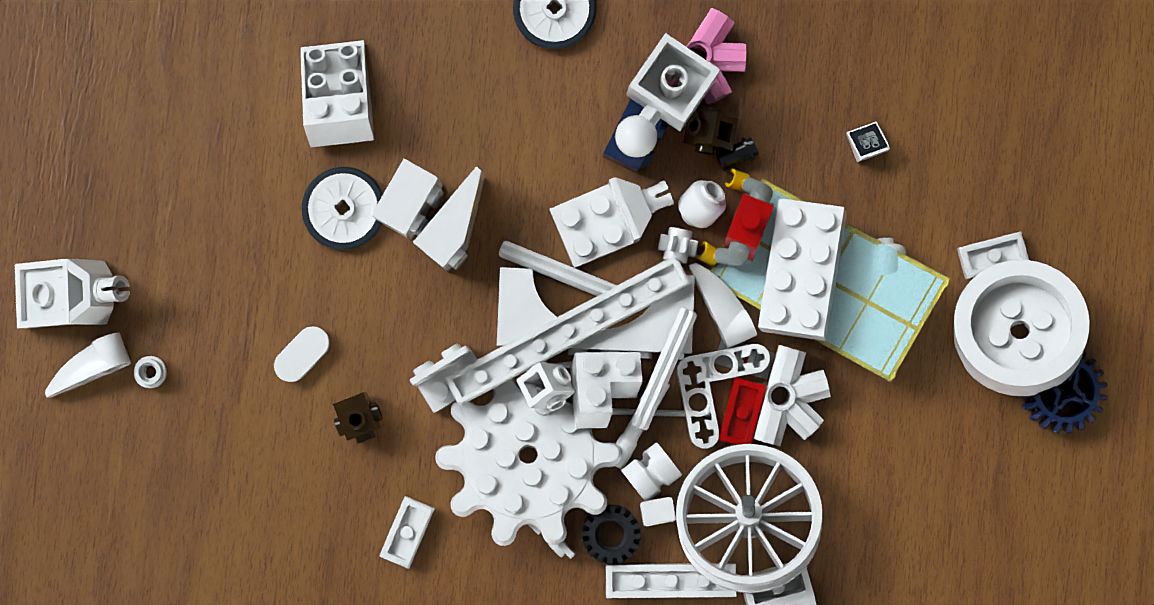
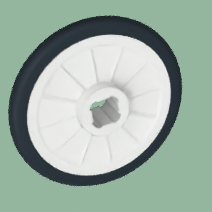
(558, 29)
(331, 190)

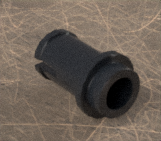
(741, 151)

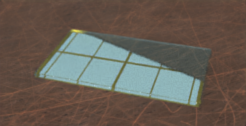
(876, 300)

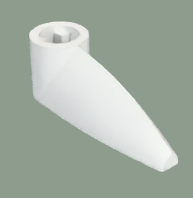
(724, 307)
(95, 361)

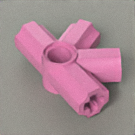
(725, 56)

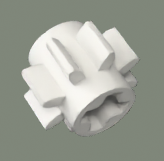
(678, 243)

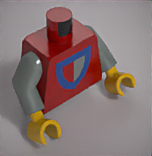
(747, 223)

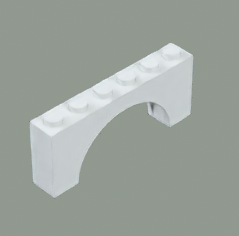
(523, 311)

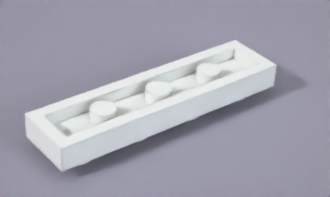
(662, 581)

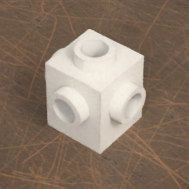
(546, 386)

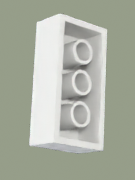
(802, 269)

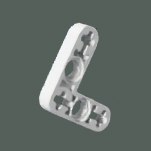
(709, 374)

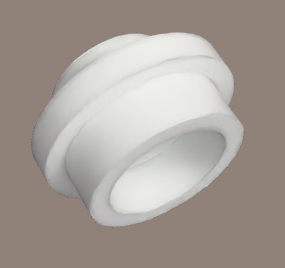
(140, 372)

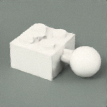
(669, 60)

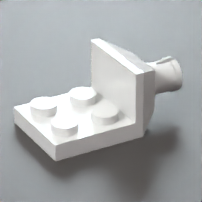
(607, 218)
(66, 292)

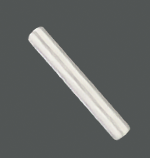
(554, 269)
(664, 368)

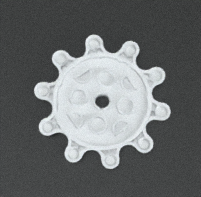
(521, 491)

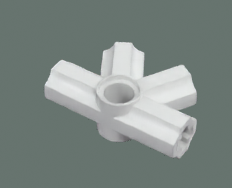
(800, 391)

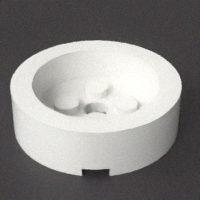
(1015, 295)

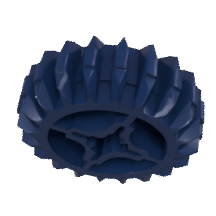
(1057, 401)

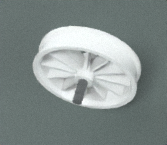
(749, 517)

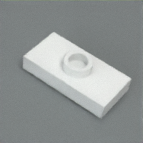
(984, 254)
(407, 532)

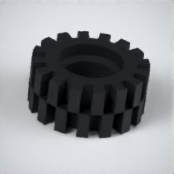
(617, 553)

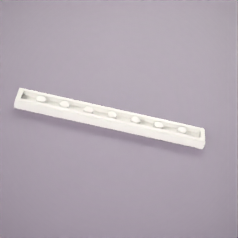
(567, 330)

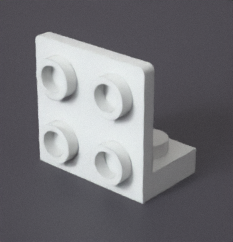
(431, 376)

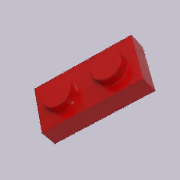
(741, 412)

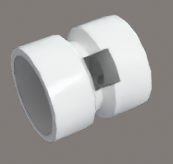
(651, 472)

